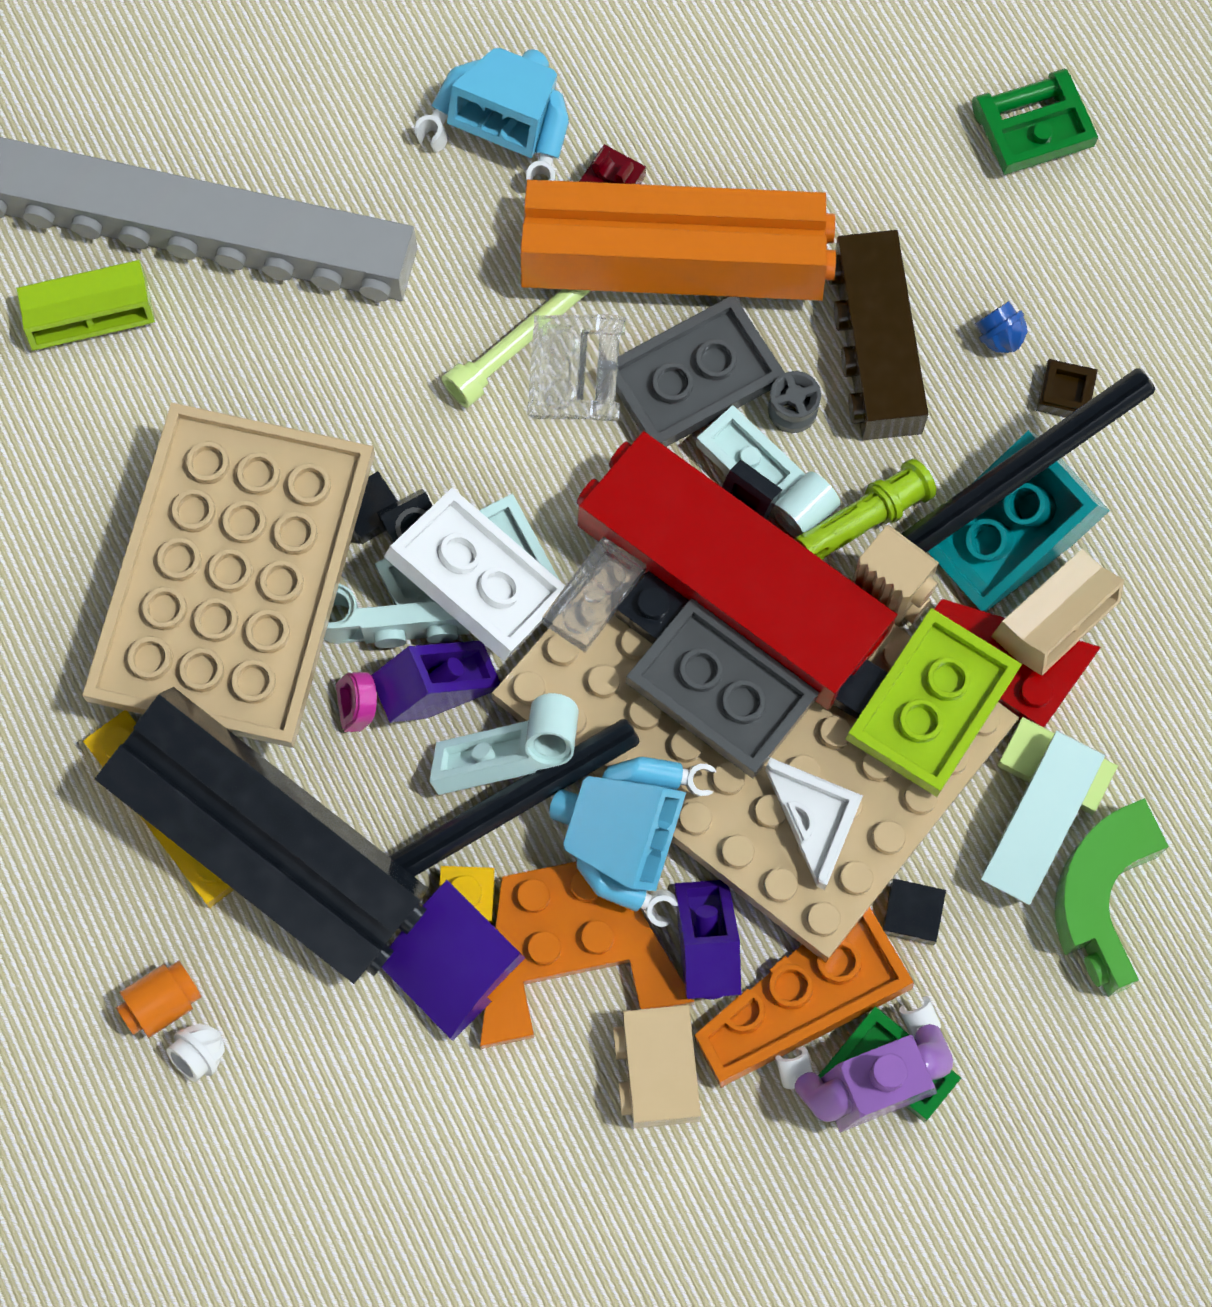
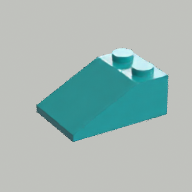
(1019, 532)

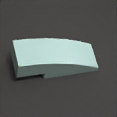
(1042, 817)

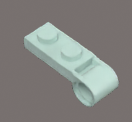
(804, 497)
(392, 624)
(508, 750)

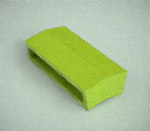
(85, 305)

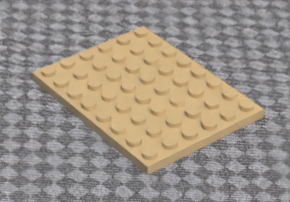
(741, 825)

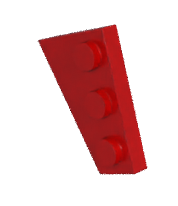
(1029, 693)

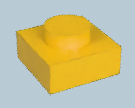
(474, 884)

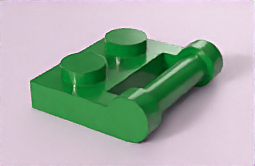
(1040, 133)

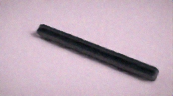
(1031, 460)
(516, 799)

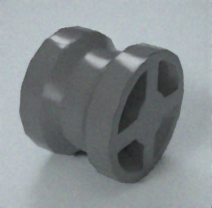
(798, 391)

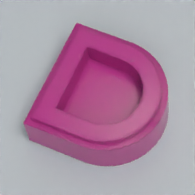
(356, 700)

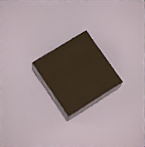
(1065, 387)

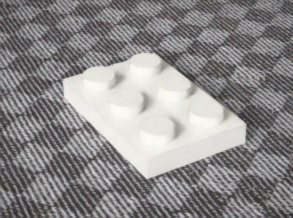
(476, 573)

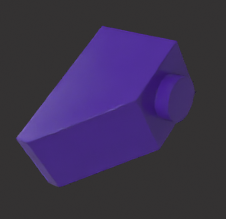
(434, 679)
(708, 939)

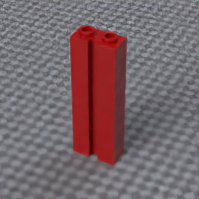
(735, 564)

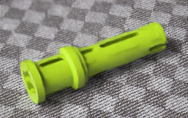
(882, 503)

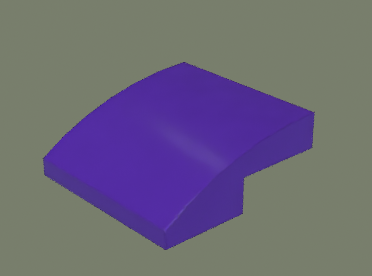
(451, 960)

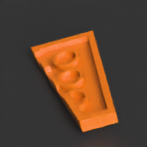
(803, 1001)

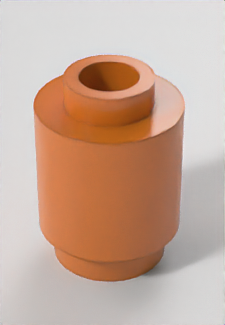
(158, 999)

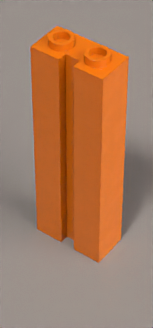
(676, 240)

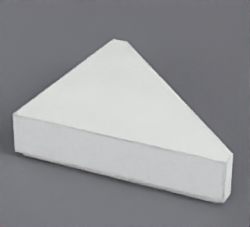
(817, 814)

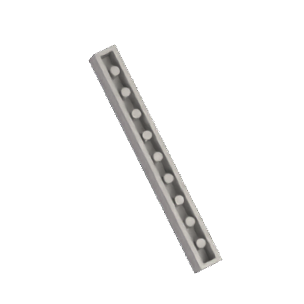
(206, 220)

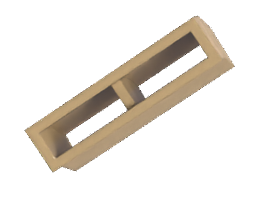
(1059, 612)

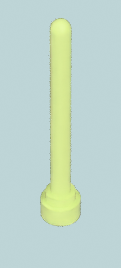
(468, 380)

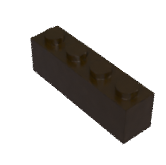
(879, 336)

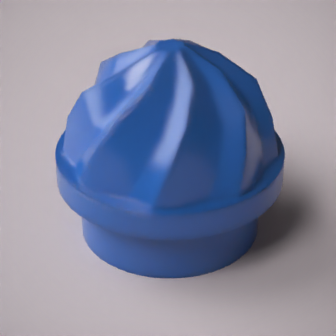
(1003, 329)

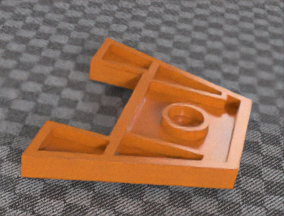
(567, 932)

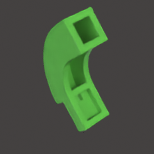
(1085, 885)

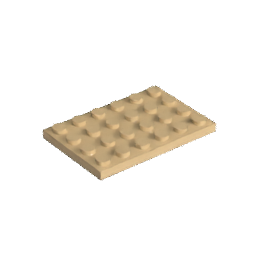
(231, 571)

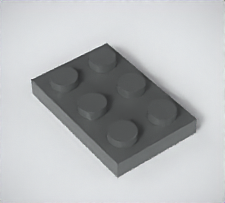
(695, 372)
(722, 688)

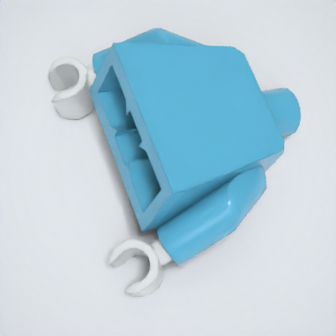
(504, 102)
(625, 828)

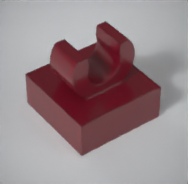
(614, 167)

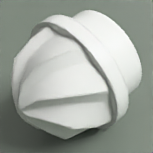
(196, 1051)

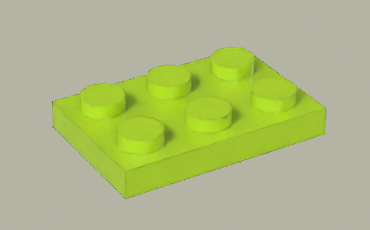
(933, 702)

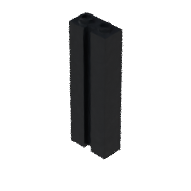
(263, 835)

